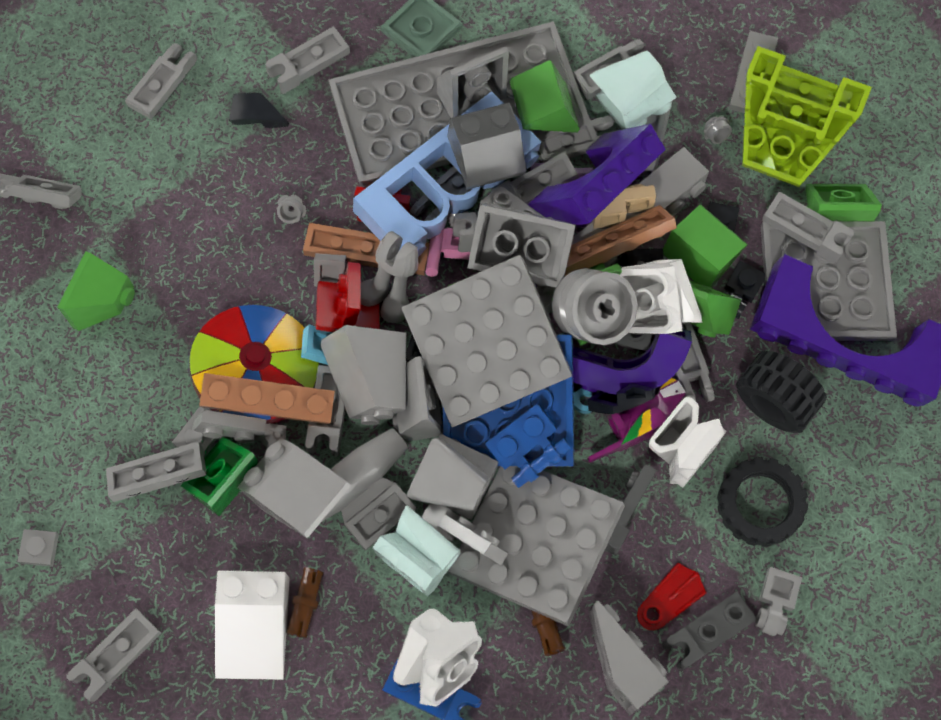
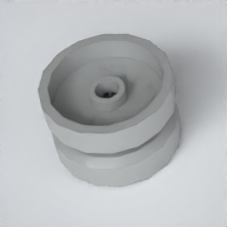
(594, 306)

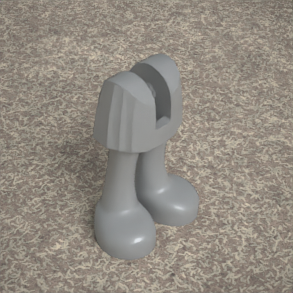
(390, 262)

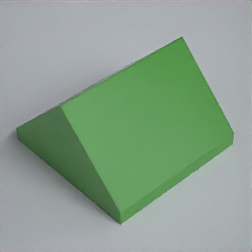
(544, 100)
(843, 201)
(704, 246)

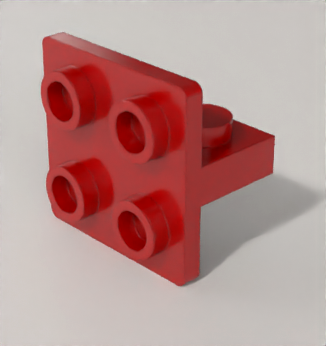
(341, 303)

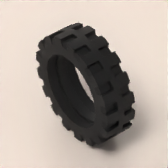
(783, 476)

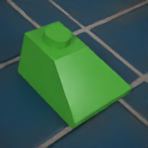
(95, 293)
(716, 308)

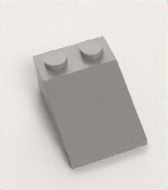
(474, 80)
(511, 232)
(293, 487)

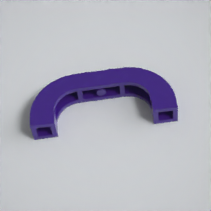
(650, 369)

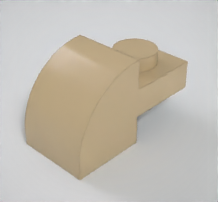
(631, 200)

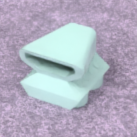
(633, 90)
(417, 552)

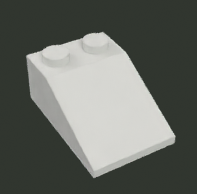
(251, 624)

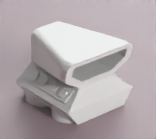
(662, 297)
(685, 442)
(438, 656)

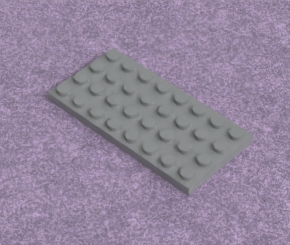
(397, 105)

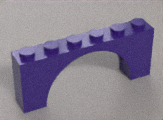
(789, 318)

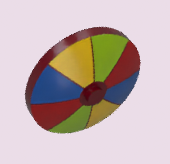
(252, 345)

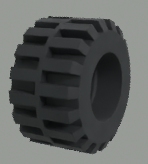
(781, 391)

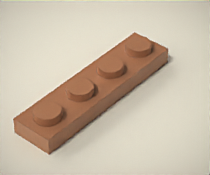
(620, 238)
(356, 245)
(266, 398)

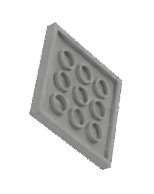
(848, 296)
(487, 341)
(551, 540)

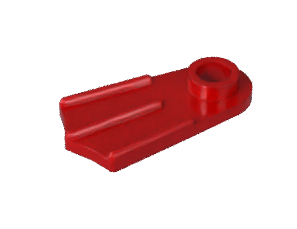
(671, 597)

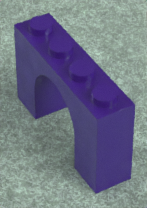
(618, 162)

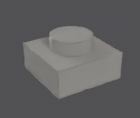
(328, 267)
(38, 547)

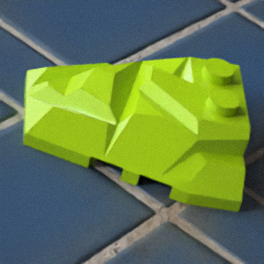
(794, 117)

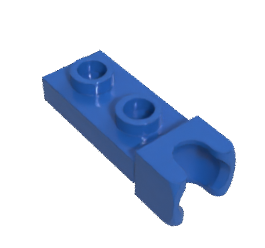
(447, 710)

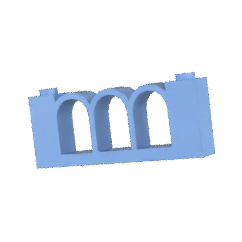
(384, 213)

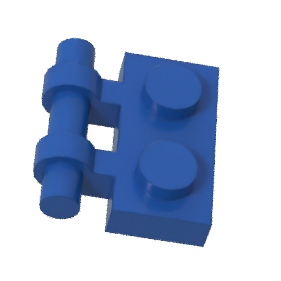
(520, 438)

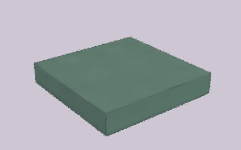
(421, 27)

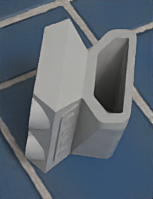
(453, 476)

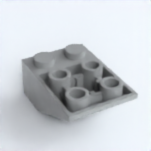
(626, 669)

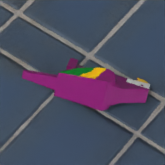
(643, 420)

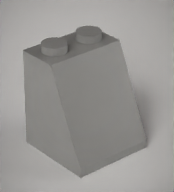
(368, 371)

